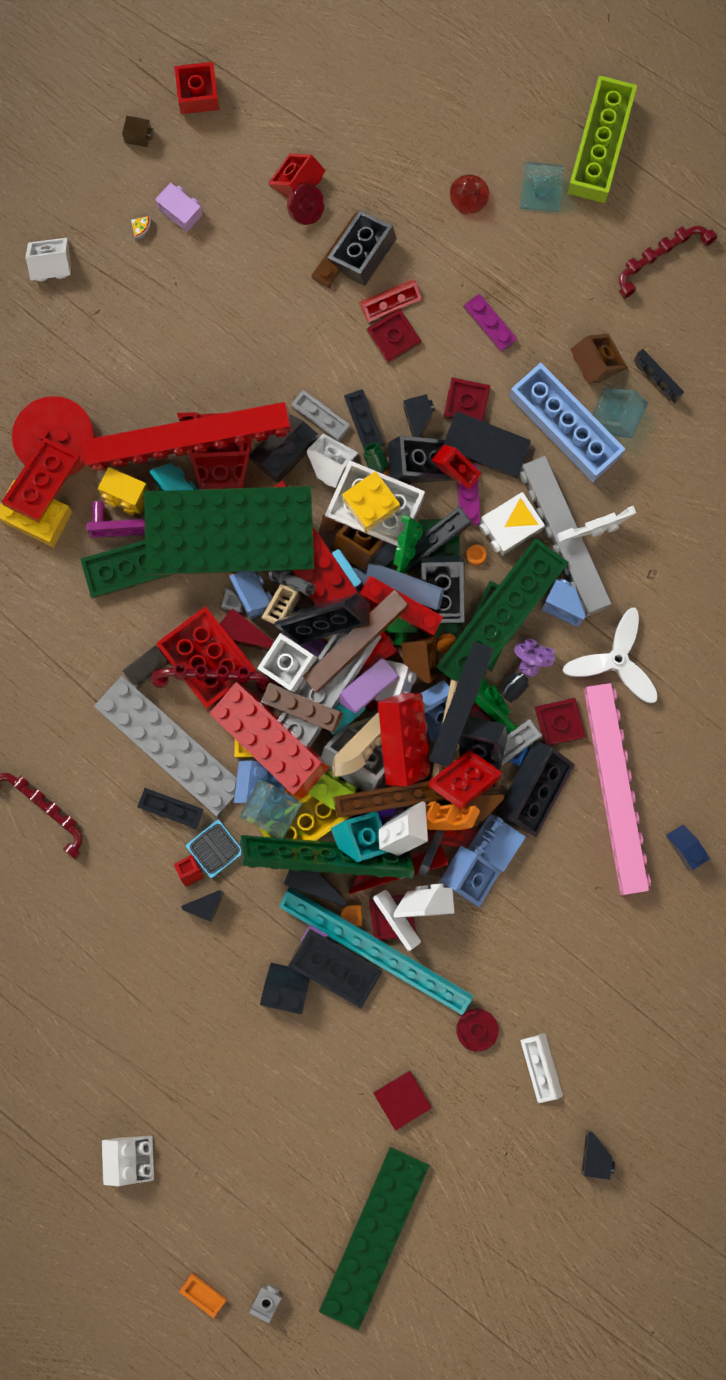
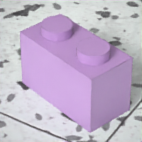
(179, 206)

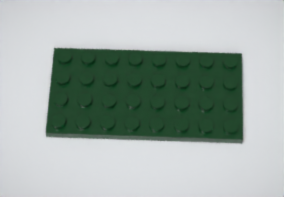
(228, 530)

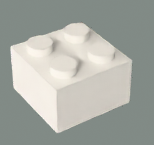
(287, 663)

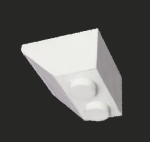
(48, 259)
(404, 830)
(426, 902)

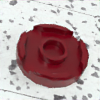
(305, 204)
(477, 1030)

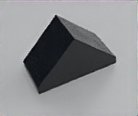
(206, 906)

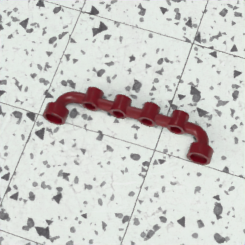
(665, 246)
(160, 677)
(51, 810)

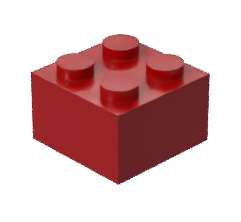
(196, 87)

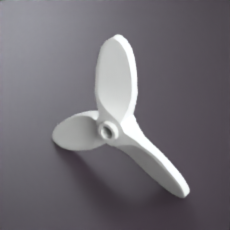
(628, 672)

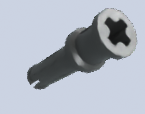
(289, 579)

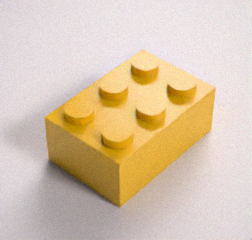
(45, 531)

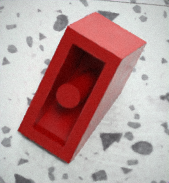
(456, 466)

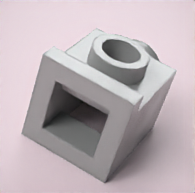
(259, 1310)

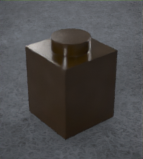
(137, 131)

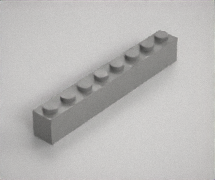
(558, 518)

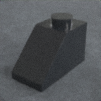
(418, 414)
(596, 1159)

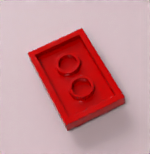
(465, 779)

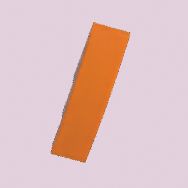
(450, 816)

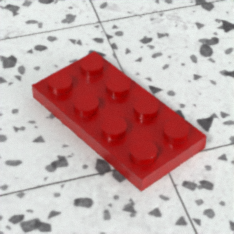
(41, 480)

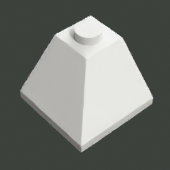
(330, 459)

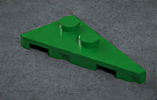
(406, 543)
(494, 705)

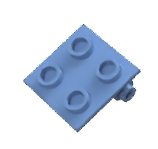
(497, 842)

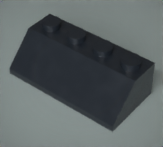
(325, 619)
(535, 788)

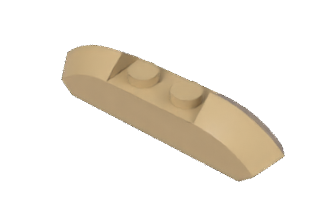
(360, 747)

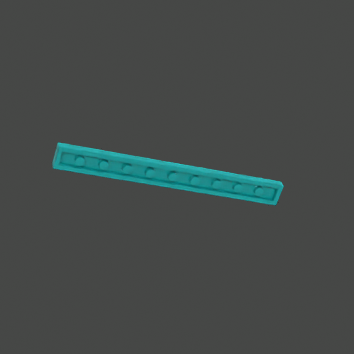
(376, 951)

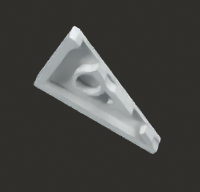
(598, 526)

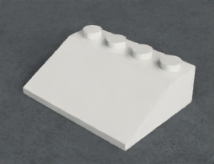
(389, 530)

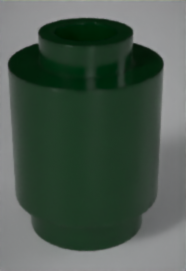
(375, 458)

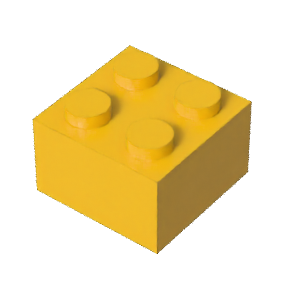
(123, 491)
(370, 502)

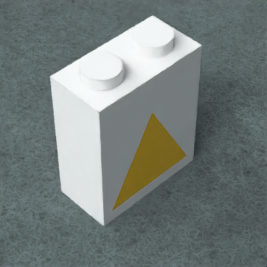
(511, 524)

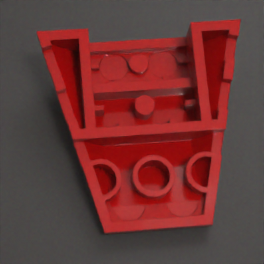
(219, 467)

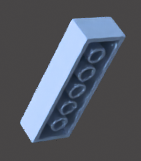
(566, 422)

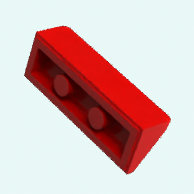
(390, 300)

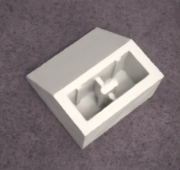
(127, 1160)

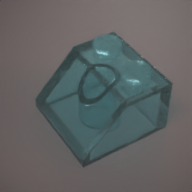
(541, 186)
(620, 411)
(270, 809)

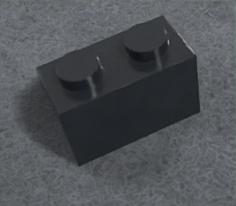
(484, 739)
(285, 989)

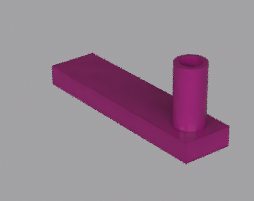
(100, 528)

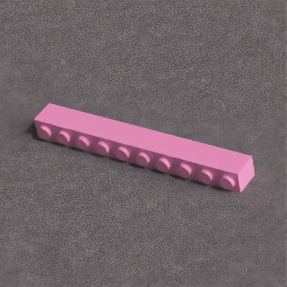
(616, 790)

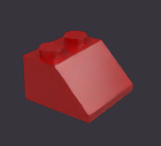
(297, 170)

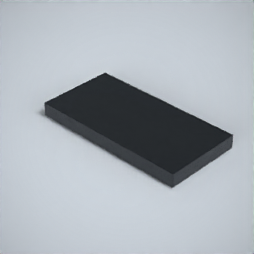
(487, 444)
(335, 968)

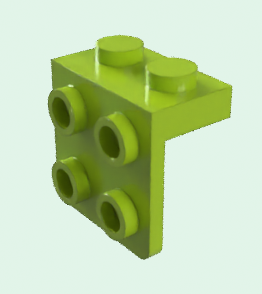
(331, 786)

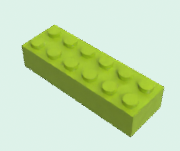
(602, 139)

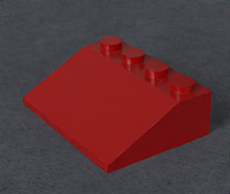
(206, 643)

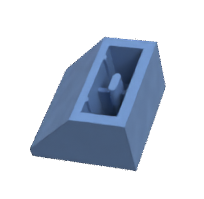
(247, 777)

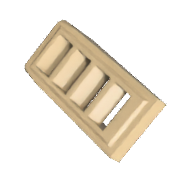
(287, 592)

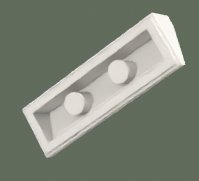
(400, 924)
(541, 1068)

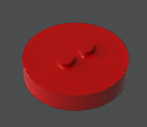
(56, 420)

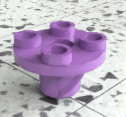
(533, 656)

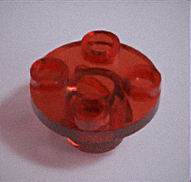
(469, 194)

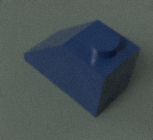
(687, 848)

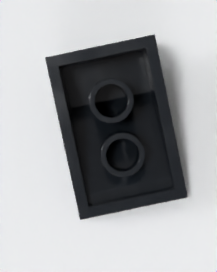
(412, 460)
(448, 574)
(313, 884)

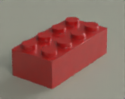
(404, 739)

